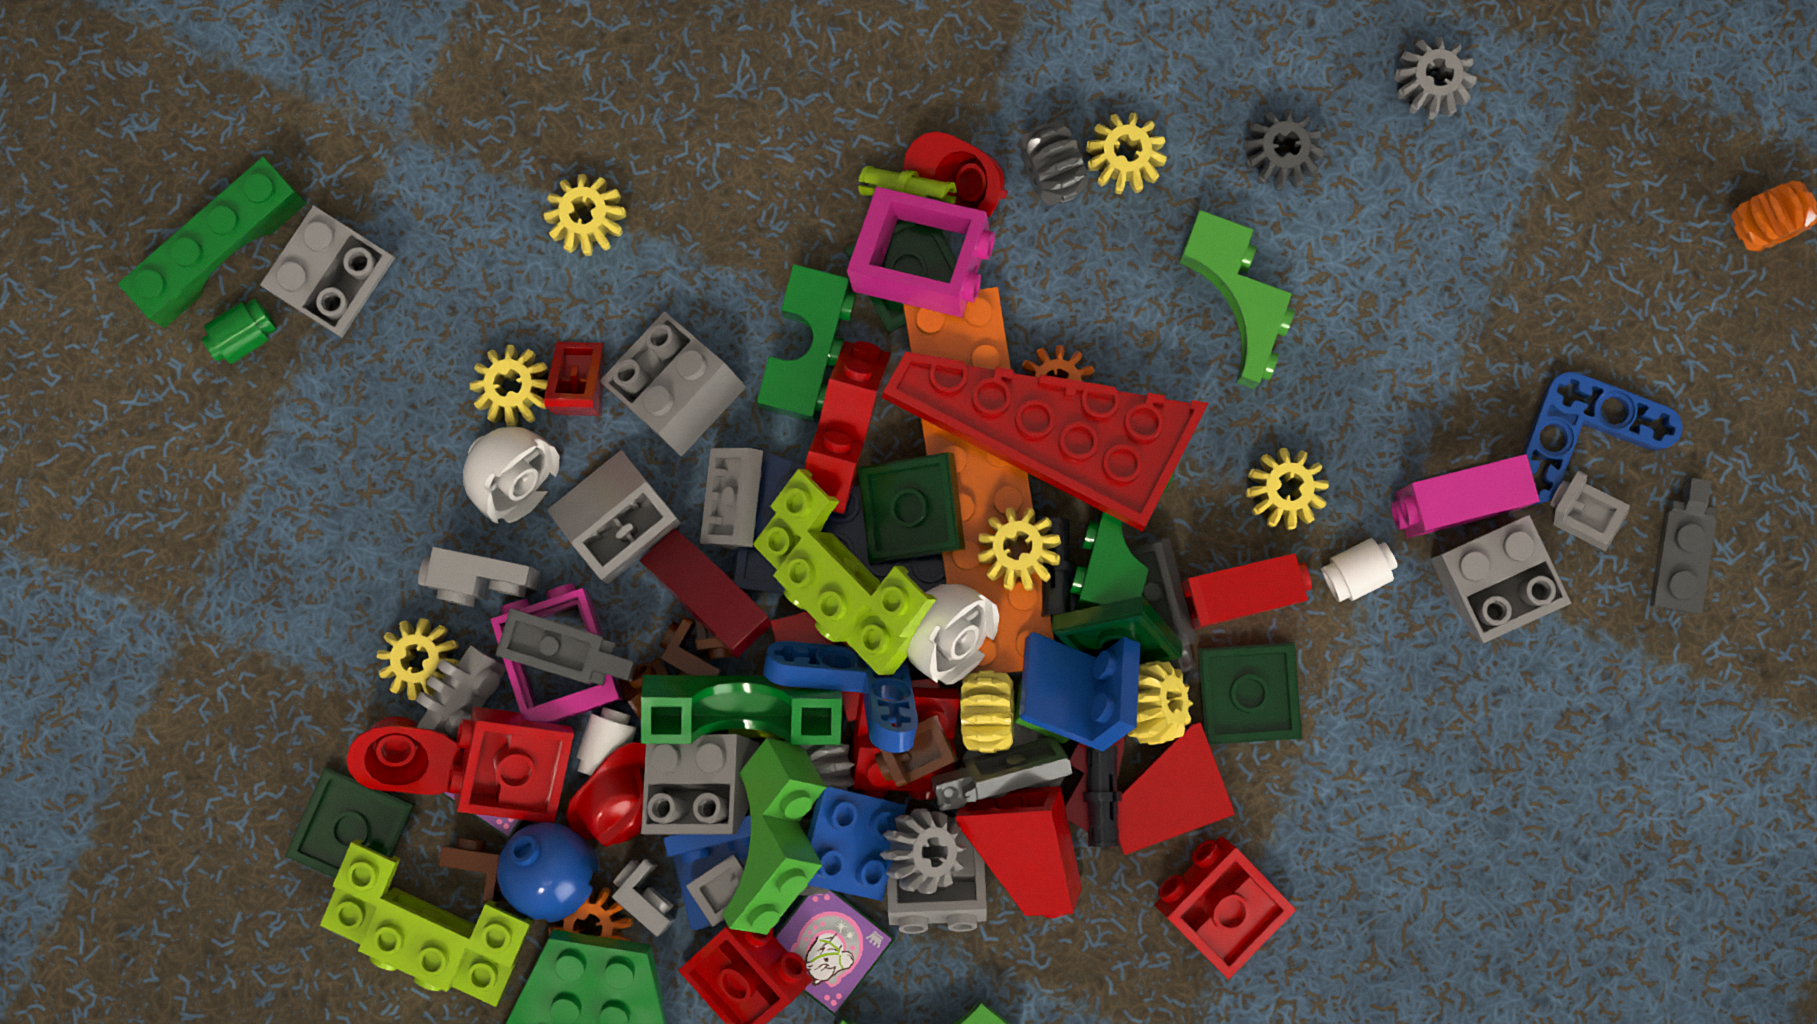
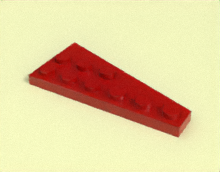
(1070, 433)

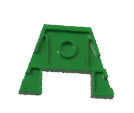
(591, 983)

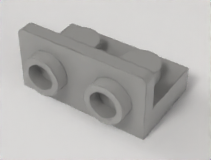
(731, 497)
(646, 906)

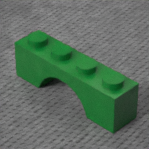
(180, 267)
(1111, 569)
(689, 706)

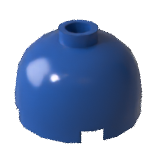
(546, 871)

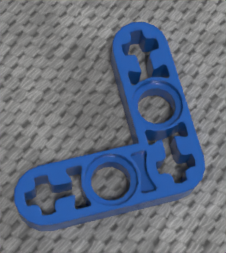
(1572, 417)
(812, 667)

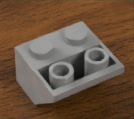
(327, 271)
(673, 383)
(613, 517)
(1501, 580)
(696, 786)

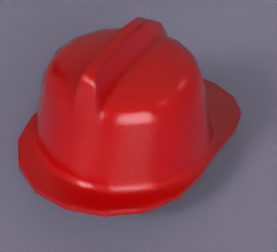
(950, 159)
(403, 757)
(612, 798)

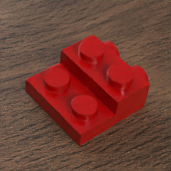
(510, 766)
(866, 772)
(1223, 905)
(746, 976)

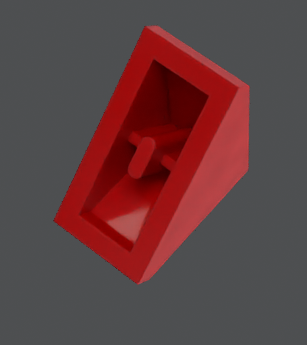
(575, 379)

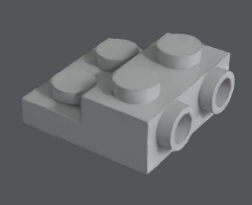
(465, 577)
(957, 904)

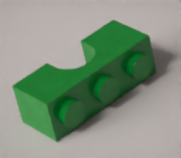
(820, 303)

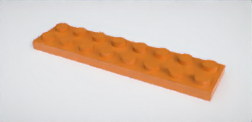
(983, 480)

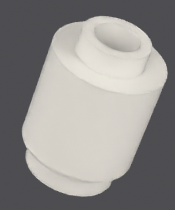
(1359, 570)
(602, 737)

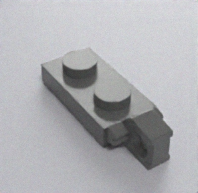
(1685, 550)
(1166, 595)
(561, 649)
(1001, 772)

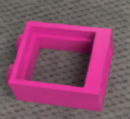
(872, 279)
(1464, 496)
(559, 600)

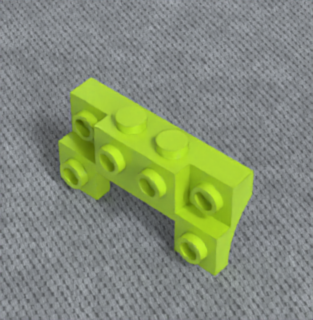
(834, 584)
(420, 937)

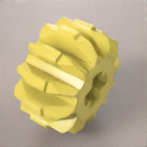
(1118, 167)
(603, 214)
(509, 369)
(1303, 494)
(1010, 535)
(404, 651)
(1161, 703)
(987, 711)

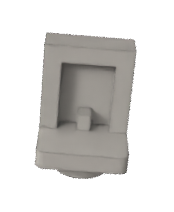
(1588, 512)
(717, 887)

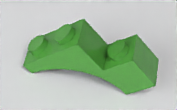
(1218, 252)
(780, 859)

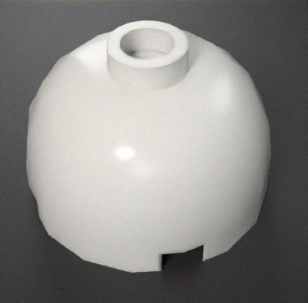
(507, 470)
(952, 633)

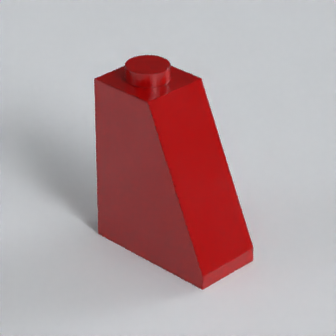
(1246, 590)
(1173, 794)
(1027, 848)

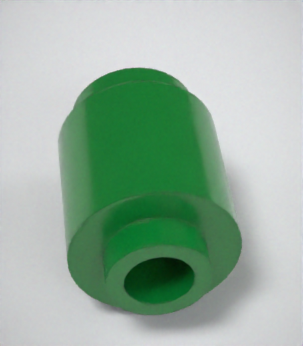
(238, 331)

